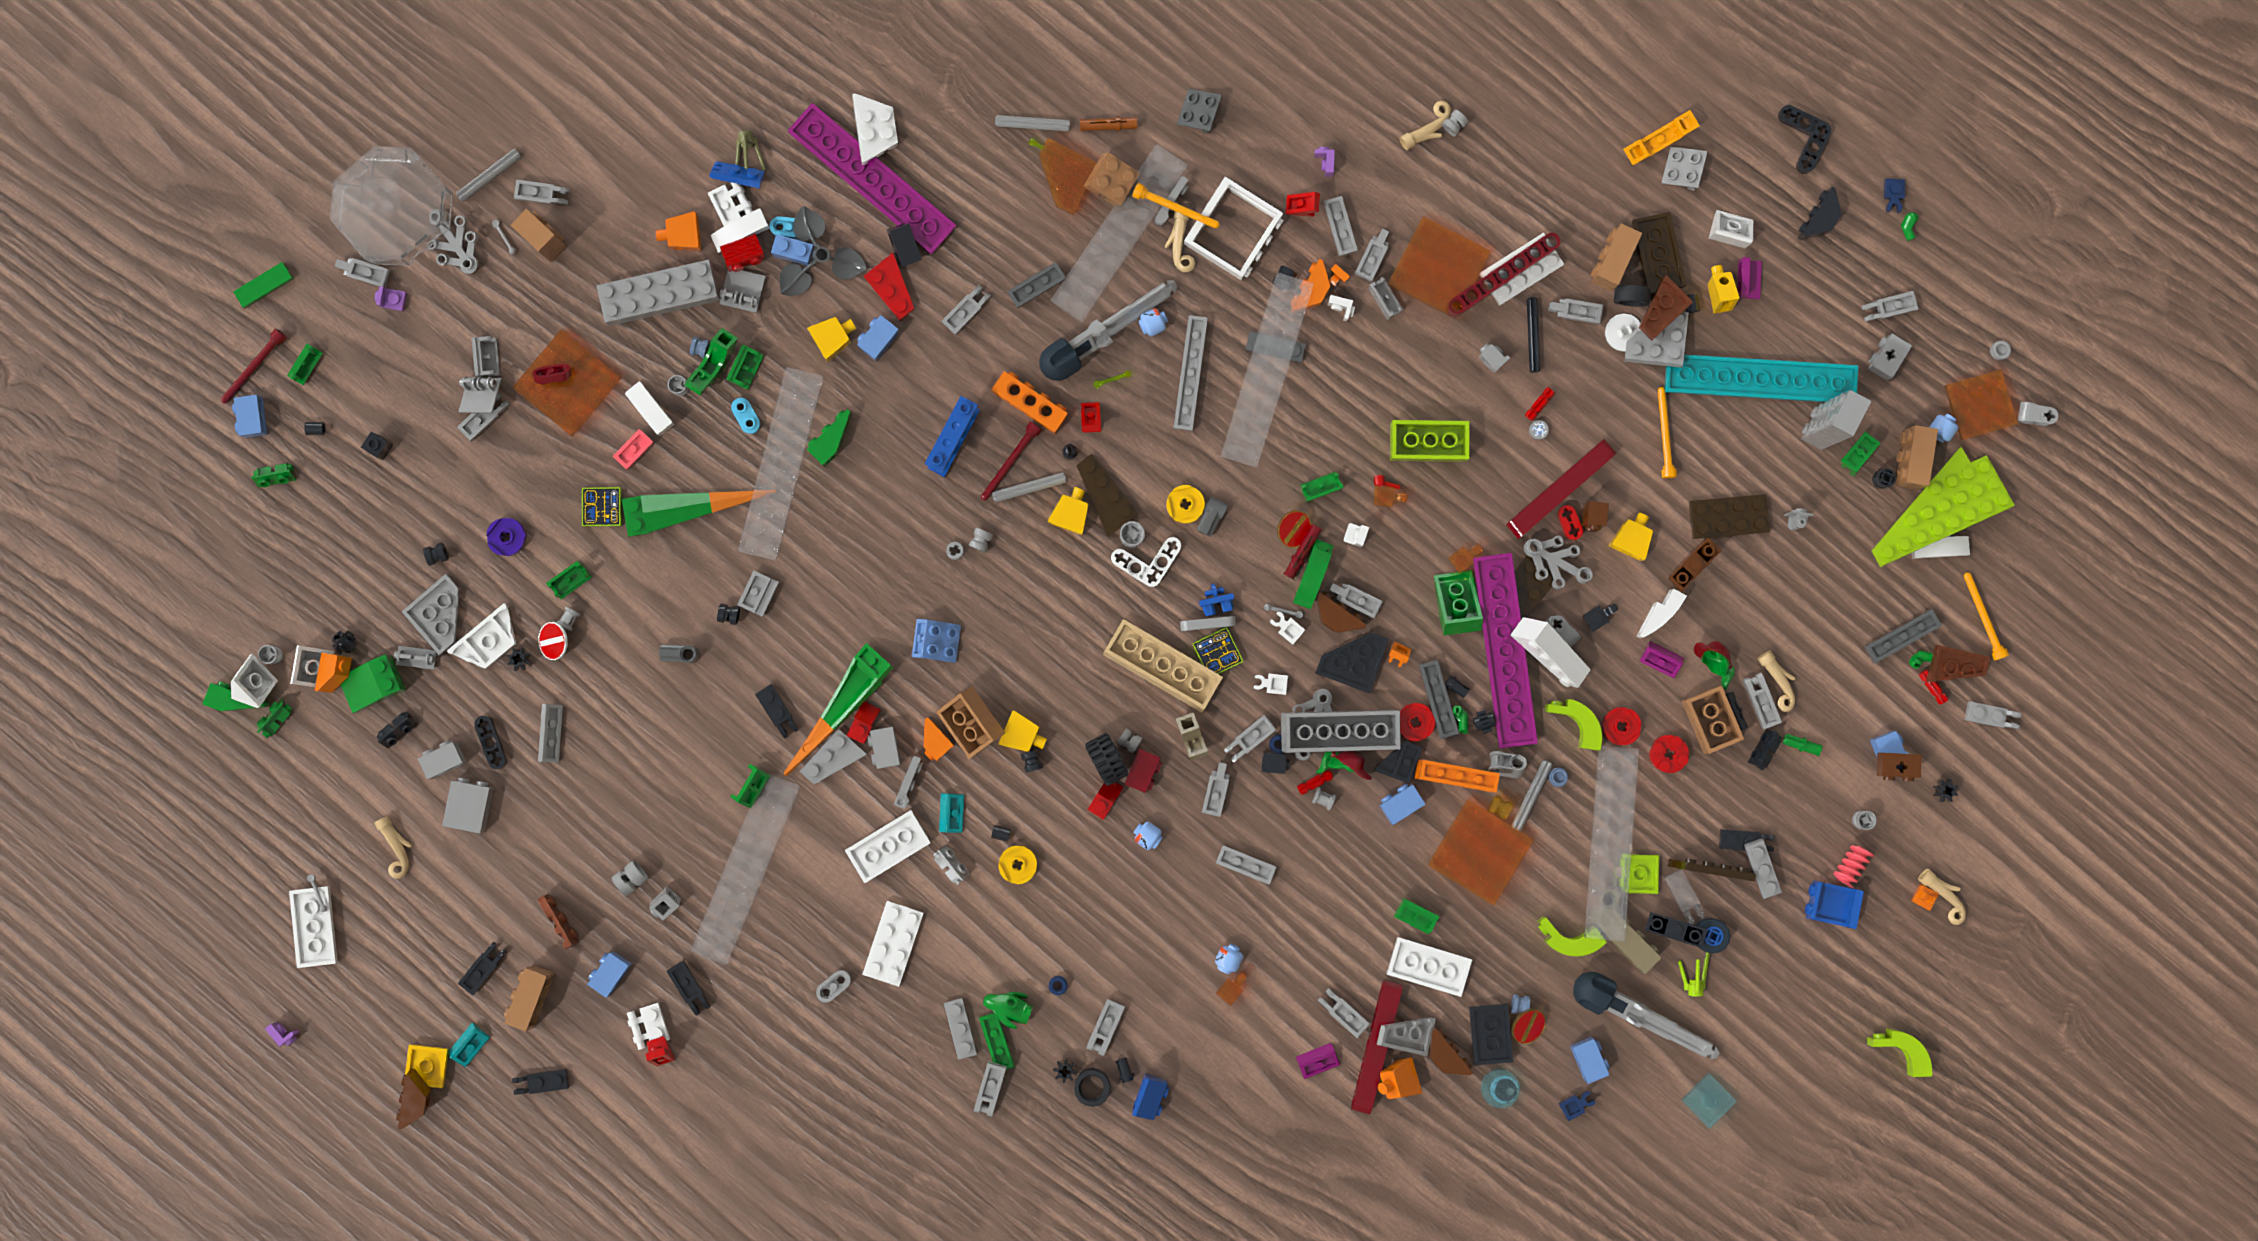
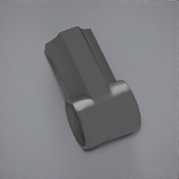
(1213, 513)
(677, 653)

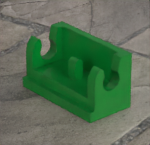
(745, 367)
(1860, 453)
(1321, 487)
(569, 580)
(752, 787)
(1416, 916)

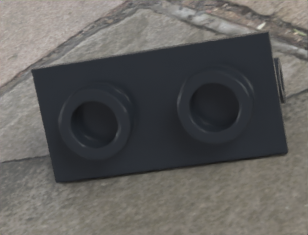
(403, 724)
(1769, 741)

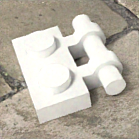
(725, 206)
(654, 1024)

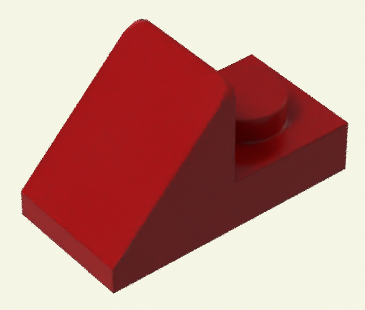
(1303, 204)
(1090, 417)
(863, 722)
(1105, 799)
(659, 1052)

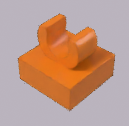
(1338, 275)
(1400, 653)
(1925, 897)

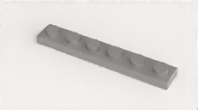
(1190, 373)

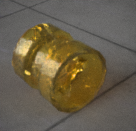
(1500, 807)

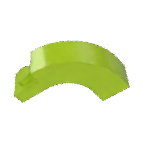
(1588, 724)
(1569, 946)
(1916, 1055)

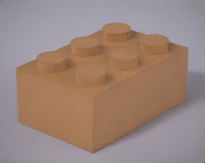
(539, 234)
(1615, 257)
(1916, 457)
(1712, 720)
(970, 722)
(528, 997)

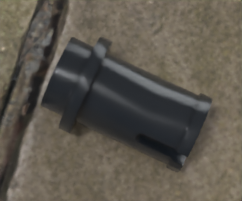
(1456, 686)
(1124, 1070)

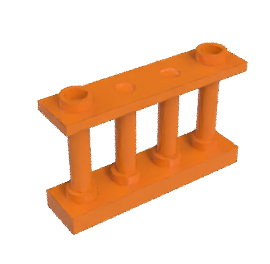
(1457, 775)

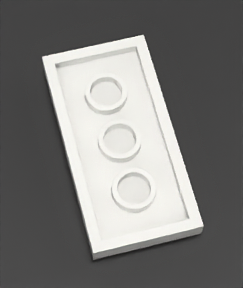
(1527, 278)
(887, 846)
(312, 928)
(893, 943)
(1429, 966)

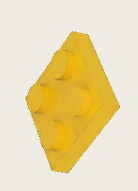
(429, 1063)

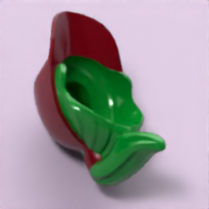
(1717, 659)
(1346, 760)

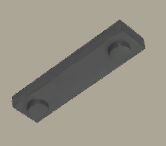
(1902, 636)
(1438, 699)

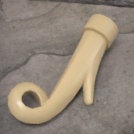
(1427, 132)
(1177, 239)
(1780, 675)
(396, 842)
(1944, 889)

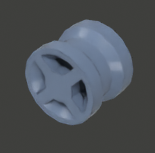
(699, 347)
(1519, 1003)

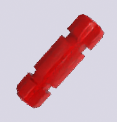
(1539, 404)
(1934, 688)
(1315, 782)

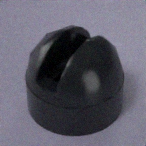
(1065, 452)

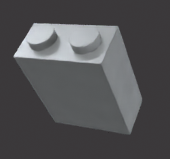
(468, 805)

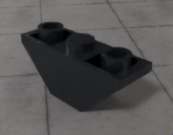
(1822, 217)
(1676, 930)

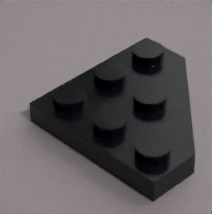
(1354, 662)

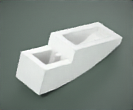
(740, 228)
(649, 409)
(1945, 548)
(1661, 613)

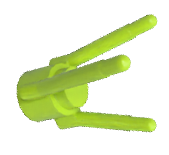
(1696, 986)

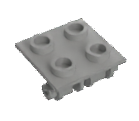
(1684, 167)
(742, 290)
(479, 394)

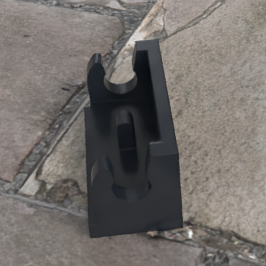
(904, 244)

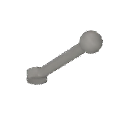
(496, 224)
(1298, 614)
(311, 878)

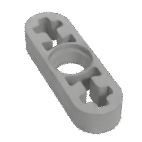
(1210, 623)

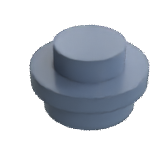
(1558, 777)

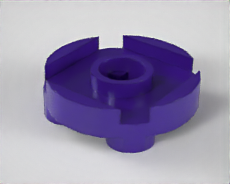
(517, 535)

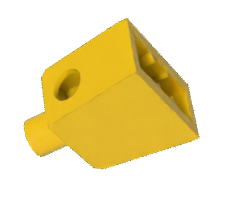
(1722, 290)
(831, 336)
(1070, 512)
(1633, 538)
(1021, 734)

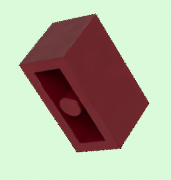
(1142, 771)

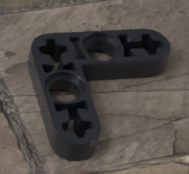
(1812, 131)

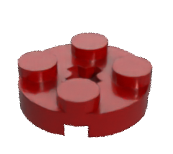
(1424, 715)
(1632, 728)
(1674, 744)

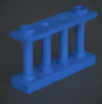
(952, 436)

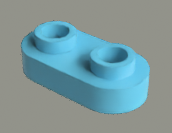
(787, 223)
(745, 415)

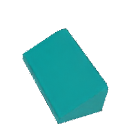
(951, 813)
(468, 1045)

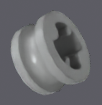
(952, 545)

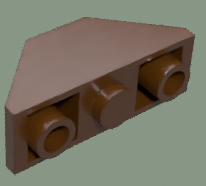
(1694, 564)
(1336, 615)
(1446, 1055)
(413, 1099)

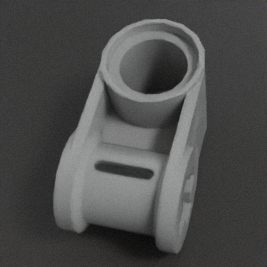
(2034, 414)
(1566, 631)
(1505, 764)

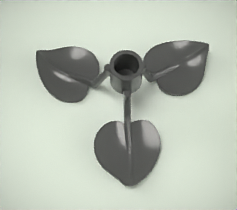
(846, 262)

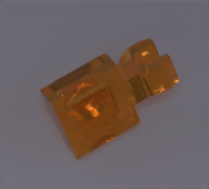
(1385, 497)
(1464, 559)
(1230, 989)

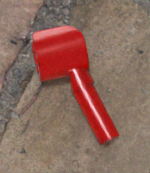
(1379, 480)

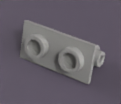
(1797, 518)
(415, 657)
(946, 857)

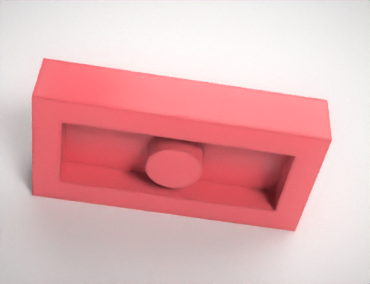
(633, 449)

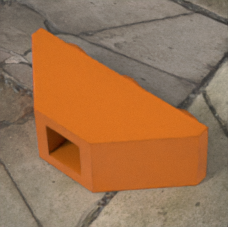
(1321, 284)

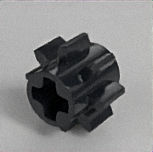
(344, 642)
(521, 654)
(1484, 721)
(1949, 793)
(1060, 1073)

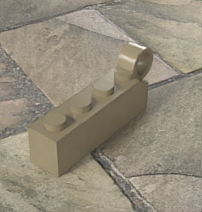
(1637, 950)

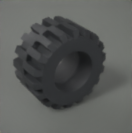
(1106, 759)

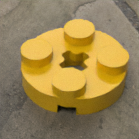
(1191, 495)
(1012, 874)

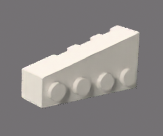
(1551, 651)

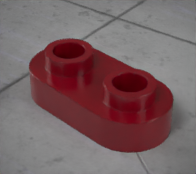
(552, 373)

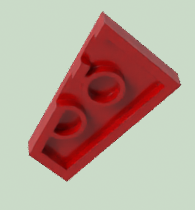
(890, 286)

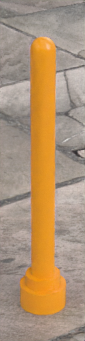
(1142, 192)
(1669, 470)
(1998, 649)

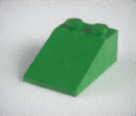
(1458, 603)
(372, 683)

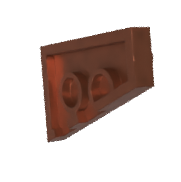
(1664, 308)
(1955, 663)
(561, 926)

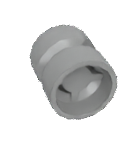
(1132, 534)
(633, 872)

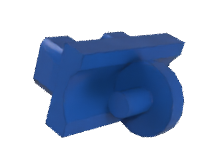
(1208, 604)

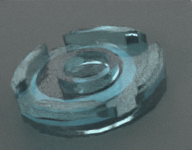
(1500, 1088)

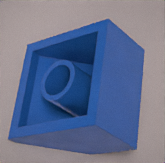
(1149, 1097)

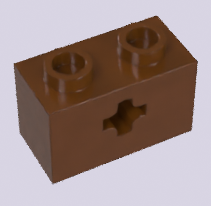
(1594, 516)
(1910, 766)

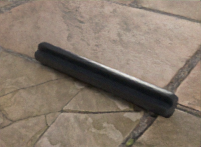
(1533, 335)

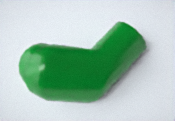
(1907, 225)
(1919, 658)
(1462, 718)

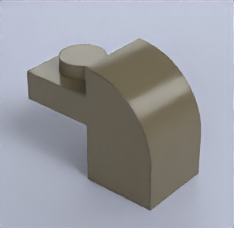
(1192, 736)

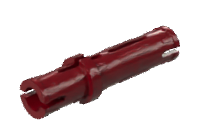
(1291, 572)

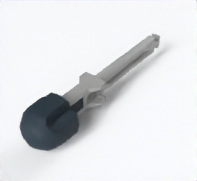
(1063, 357)
(1599, 994)

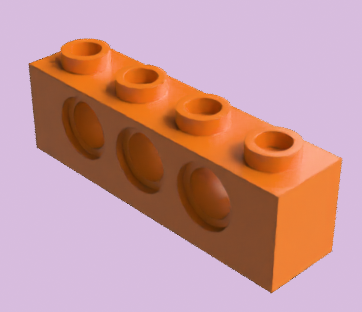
(1051, 422)

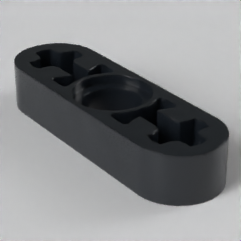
(490, 727)

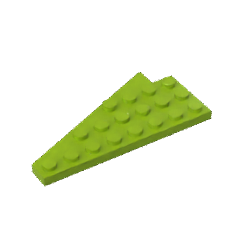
(1952, 502)

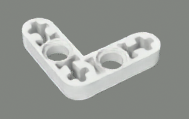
(1145, 569)

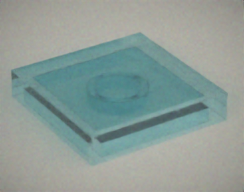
(1708, 1100)

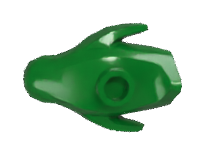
(1009, 1008)

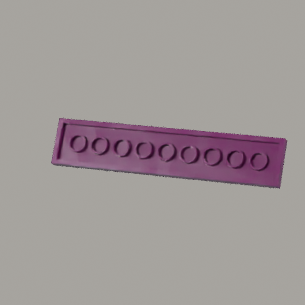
(873, 180)
(1503, 653)

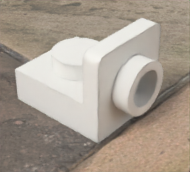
(1339, 303)
(1356, 534)

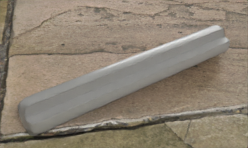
(1032, 123)
(488, 175)
(1029, 487)
(1532, 795)

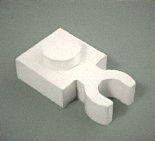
(1289, 629)
(1275, 683)

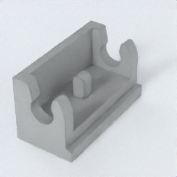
(1385, 298)
(485, 356)

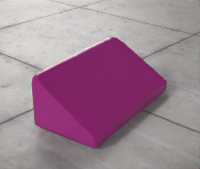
(1661, 659)
(1317, 1060)

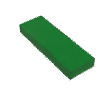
(263, 285)
(996, 1040)

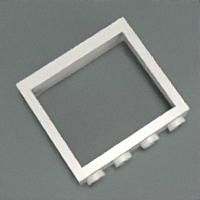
(1225, 185)

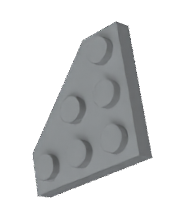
(1664, 350)
(436, 614)

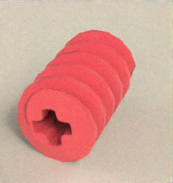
(1852, 865)

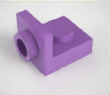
(1327, 163)
(390, 299)
(279, 1035)

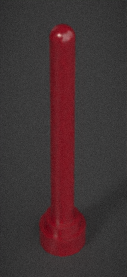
(276, 338)
(1031, 431)

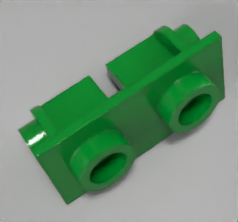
(305, 364)
(265, 477)
(268, 724)

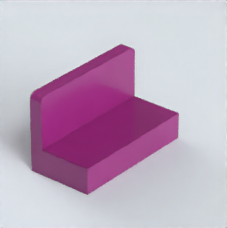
(1749, 278)

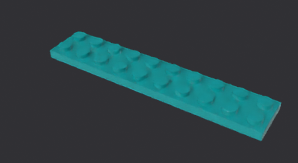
(1760, 378)

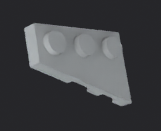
(832, 757)
(1408, 1036)

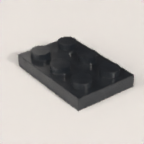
(1490, 1034)

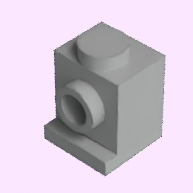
(1492, 357)
(664, 910)

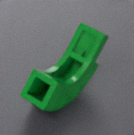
(714, 362)
(1313, 574)

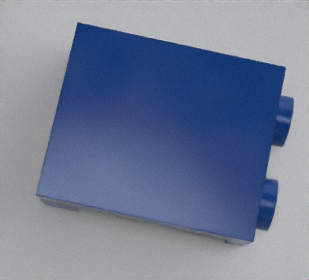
(1834, 904)

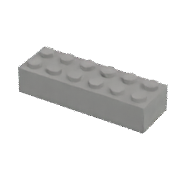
(658, 293)
(1835, 420)
(1340, 730)

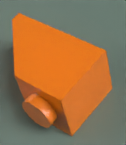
(332, 672)
(935, 741)

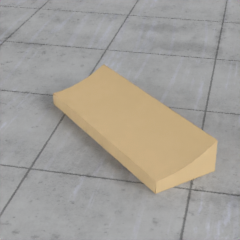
(1162, 665)

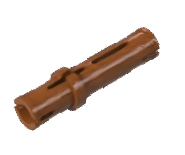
(1108, 124)

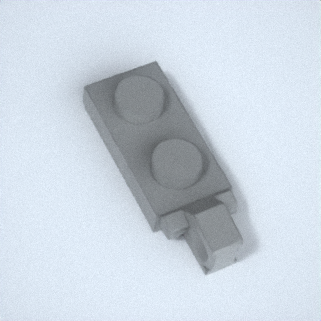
(1373, 256)
(364, 271)
(1577, 310)
(1356, 599)
(908, 784)
(1216, 791)

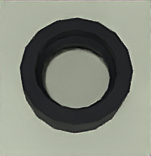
(1632, 295)
(1087, 1101)

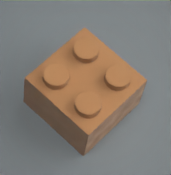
(1111, 179)

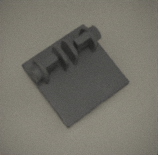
(1199, 110)

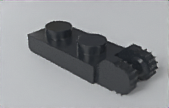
(776, 709)
(1736, 839)
(481, 970)
(687, 986)
(543, 1082)

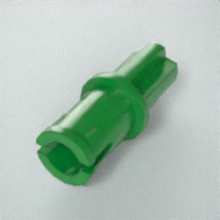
(1802, 744)

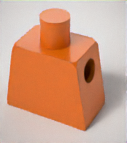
(682, 232)
(1400, 1079)

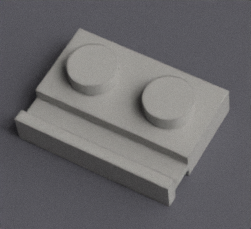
(758, 593)

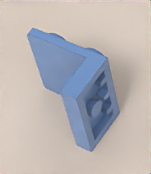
(936, 640)

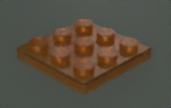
(1981, 404)

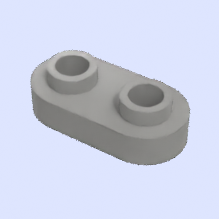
(833, 985)

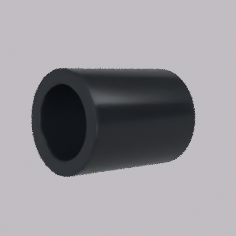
(1694, 307)
(314, 428)
(1000, 833)

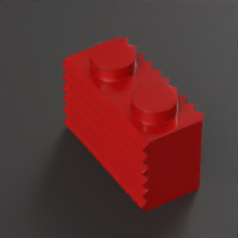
(742, 253)

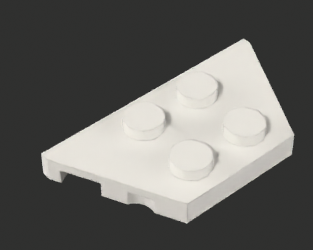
(874, 127)
(487, 640)

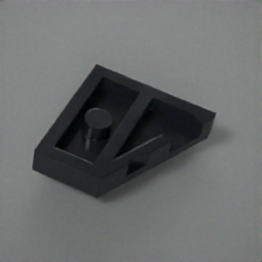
(1401, 762)

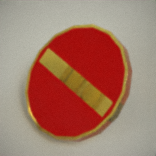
(1293, 528)
(1528, 1026)

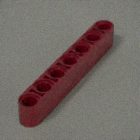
(1511, 270)
(1561, 489)
(1375, 1054)

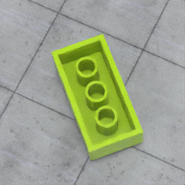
(1429, 440)

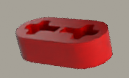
(1566, 525)

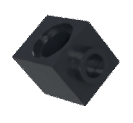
(377, 445)
(1275, 763)

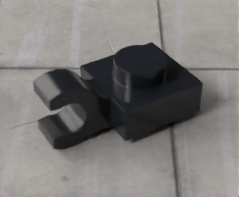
(1597, 617)

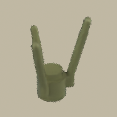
(745, 142)

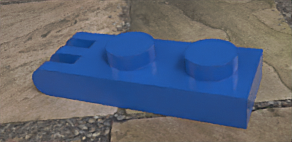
(737, 174)

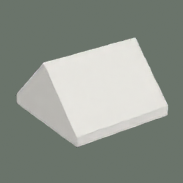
(1732, 229)
(307, 665)
(252, 683)

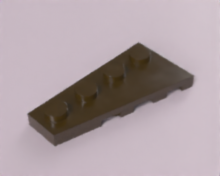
(1107, 499)
(1708, 867)

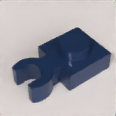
(1894, 191)
(1573, 1106)

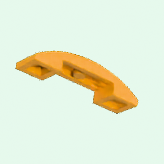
(1661, 138)

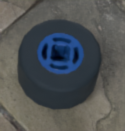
(1721, 935)

